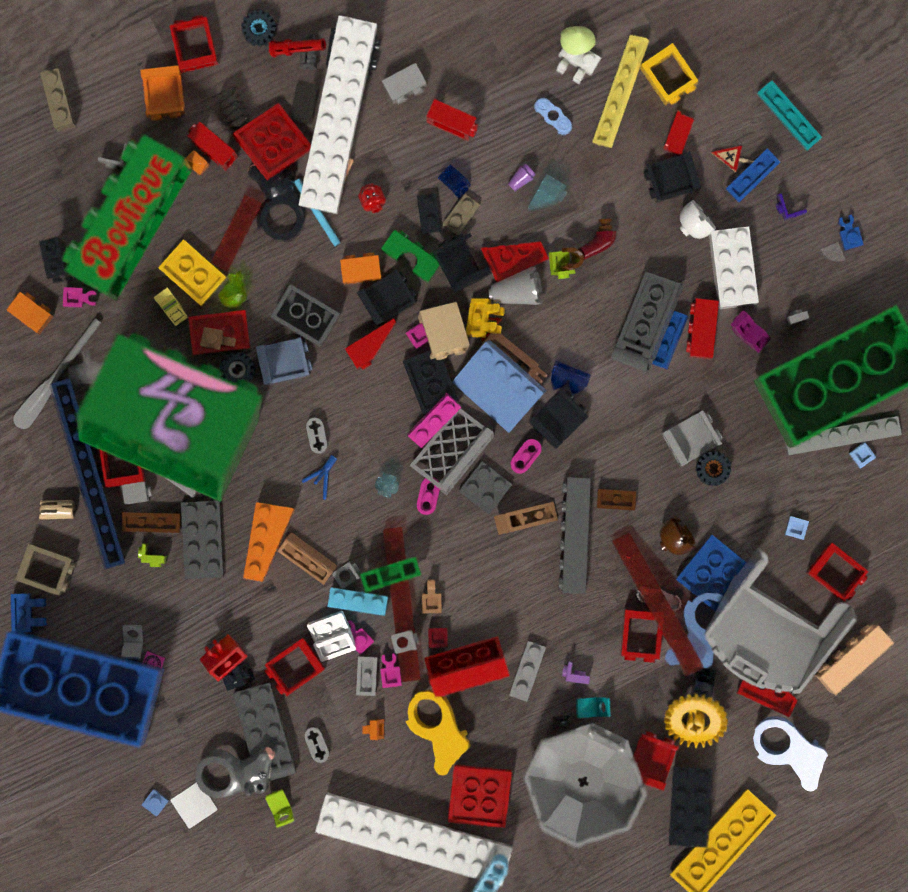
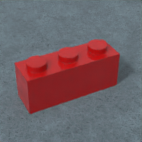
(702, 328)

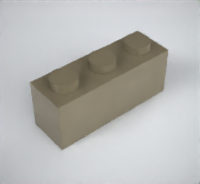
(58, 99)

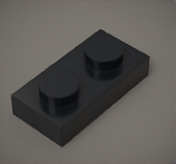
(428, 214)

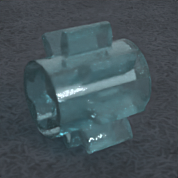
(386, 485)

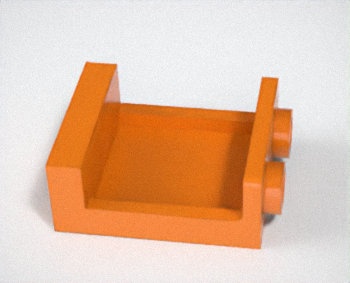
(163, 92)

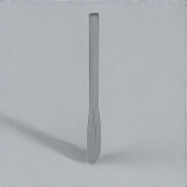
(34, 404)

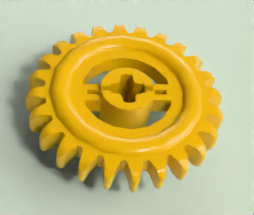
(695, 728)

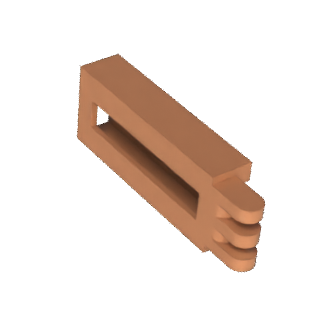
(516, 355)

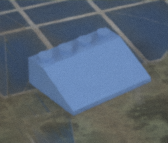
(498, 385)

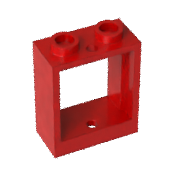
(196, 63)
(452, 120)
(212, 145)
(121, 480)
(822, 559)
(311, 656)
(631, 656)

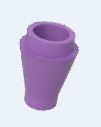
(521, 177)

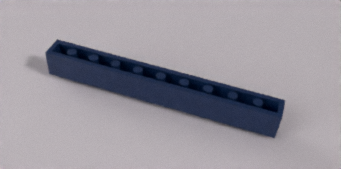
(87, 476)

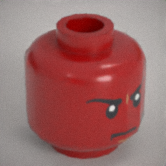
(372, 198)

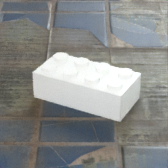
(733, 267)

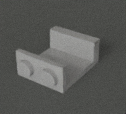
(692, 438)

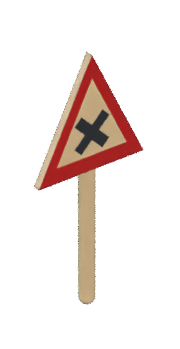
(731, 157)

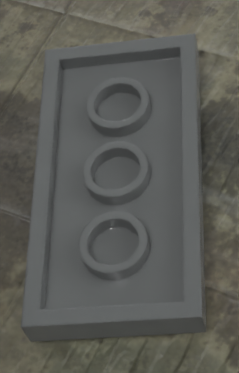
(202, 539)

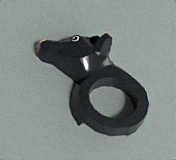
(278, 191)

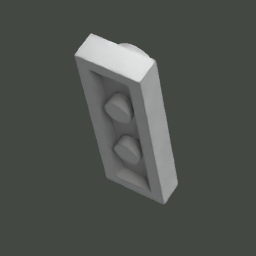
(527, 671)

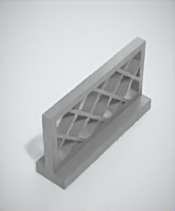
(467, 456)

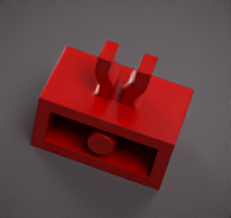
(222, 657)

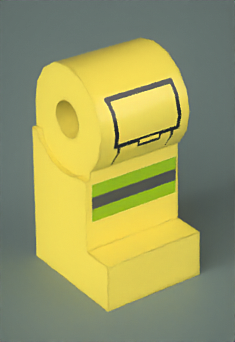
(171, 306)

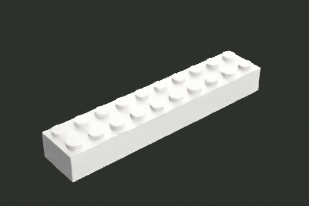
(338, 114)
(408, 837)

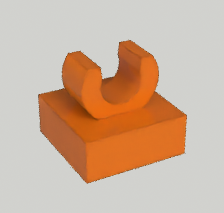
(375, 729)

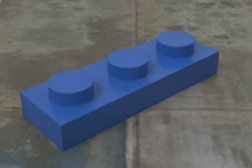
(752, 175)
(670, 340)

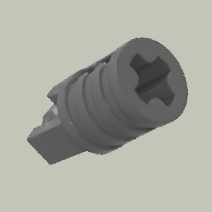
(308, 59)

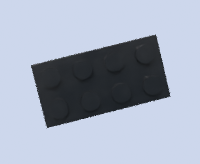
(690, 807)

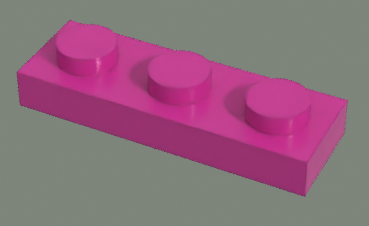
(434, 420)

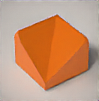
(197, 162)

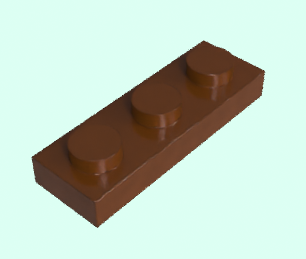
(151, 522)

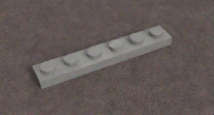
(849, 435)

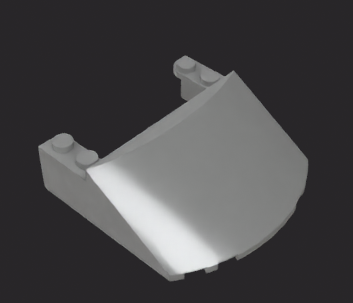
(769, 641)

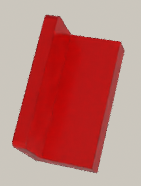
(678, 133)

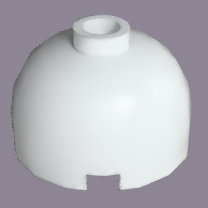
(695, 221)

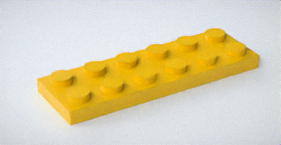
(726, 842)

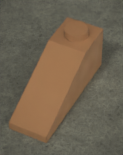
(525, 518)

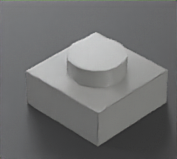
(797, 316)

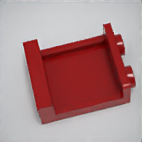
(654, 759)

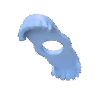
(562, 124)

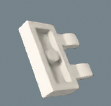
(585, 62)

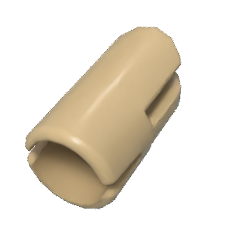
(57, 509)

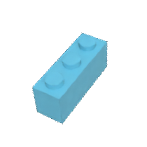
(357, 601)

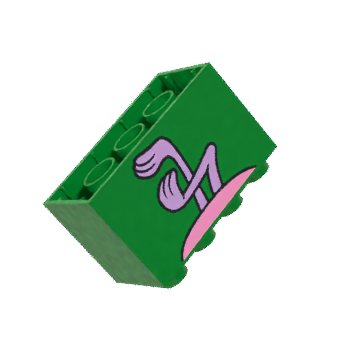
(169, 415)

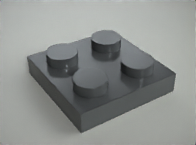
(485, 487)

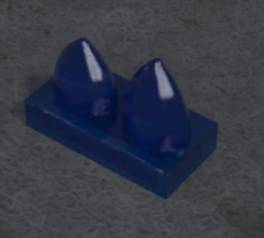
(563, 372)

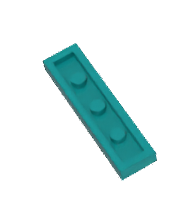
(789, 115)

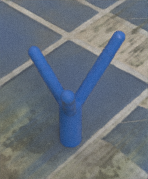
(322, 472)

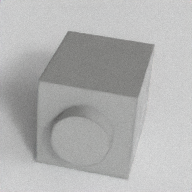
(136, 492)

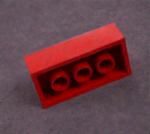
(466, 667)

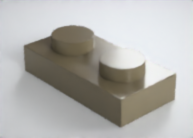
(461, 214)

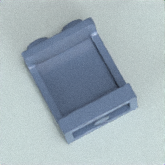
(284, 361)

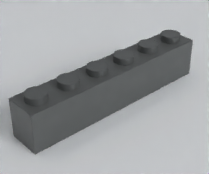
(575, 535)

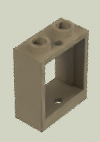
(27, 563)

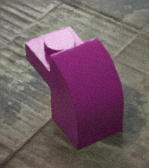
(749, 331)

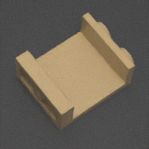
(444, 330)

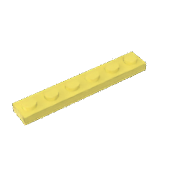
(620, 91)

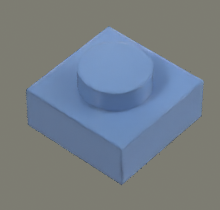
(155, 802)

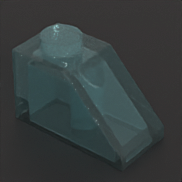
(548, 194)

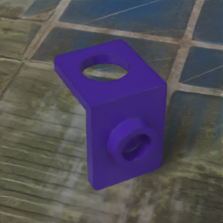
(781, 208)

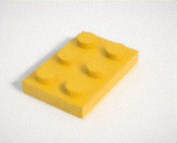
(192, 272)

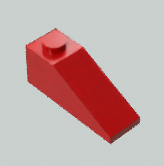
(367, 348)

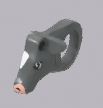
(246, 775)

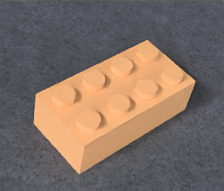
(854, 658)

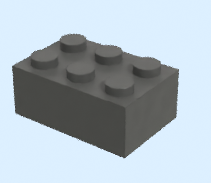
(305, 316)

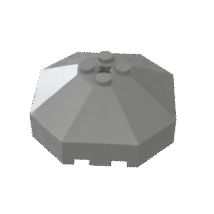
(590, 811)

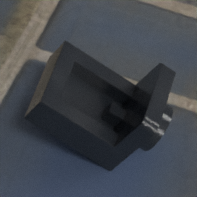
(238, 676)

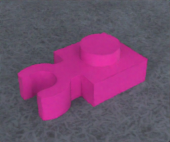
(75, 297)
(361, 638)
(390, 675)

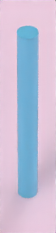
(322, 220)

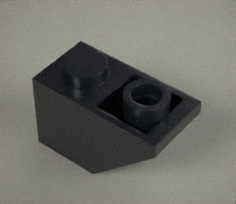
(703, 683)

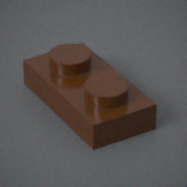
(616, 499)

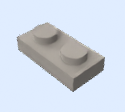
(366, 676)

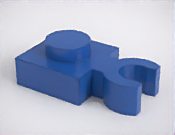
(850, 236)

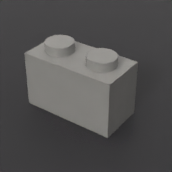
(404, 84)

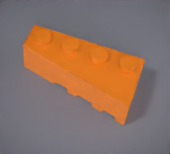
(265, 538)

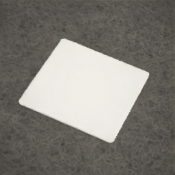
(193, 805)

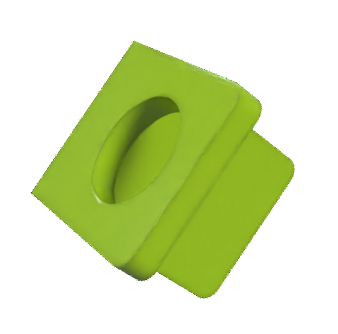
(280, 807)

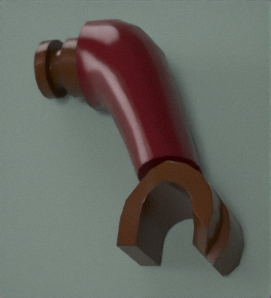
(602, 241)

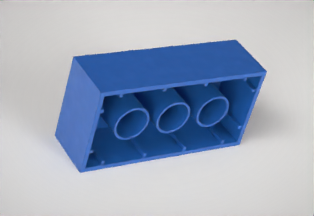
(78, 688)

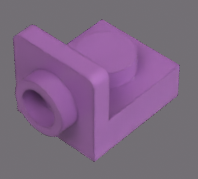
(578, 676)

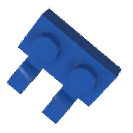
(22, 612)

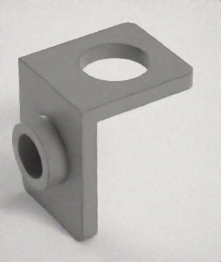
(111, 163)
(352, 569)
(412, 641)
(132, 645)

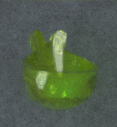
(234, 292)

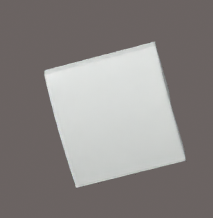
(331, 636)

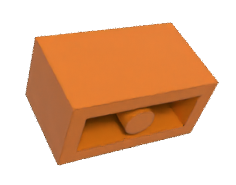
(360, 269)
(29, 312)

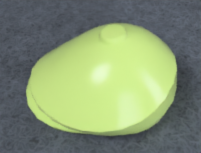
(577, 40)

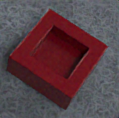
(437, 637)

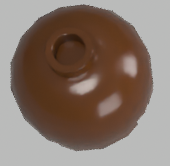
(675, 537)

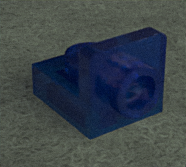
(454, 181)

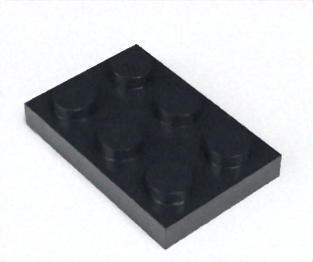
(429, 380)

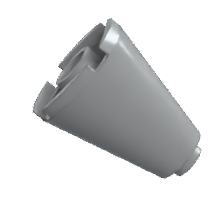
(518, 289)

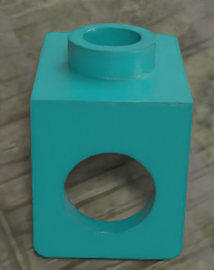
(592, 707)

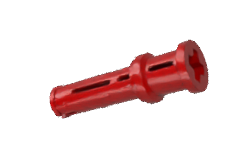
(290, 47)

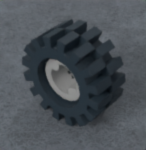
(231, 361)

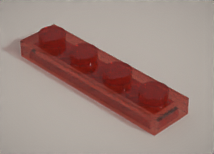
(236, 233)

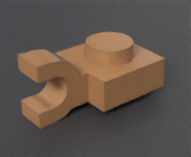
(214, 339)
(431, 601)

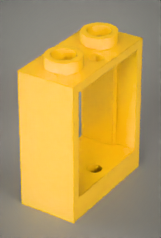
(657, 59)

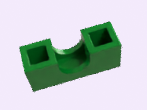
(399, 244)
(390, 574)

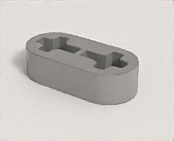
(312, 437)
(312, 746)

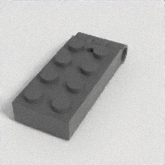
(647, 322)
(264, 727)

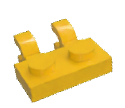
(478, 318)

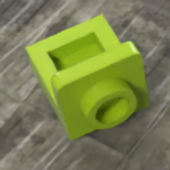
(556, 260)
(154, 560)

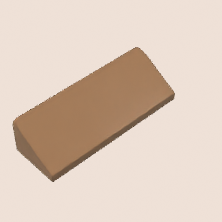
(307, 558)

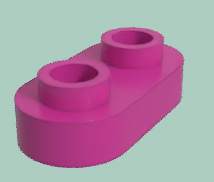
(525, 456)
(427, 496)

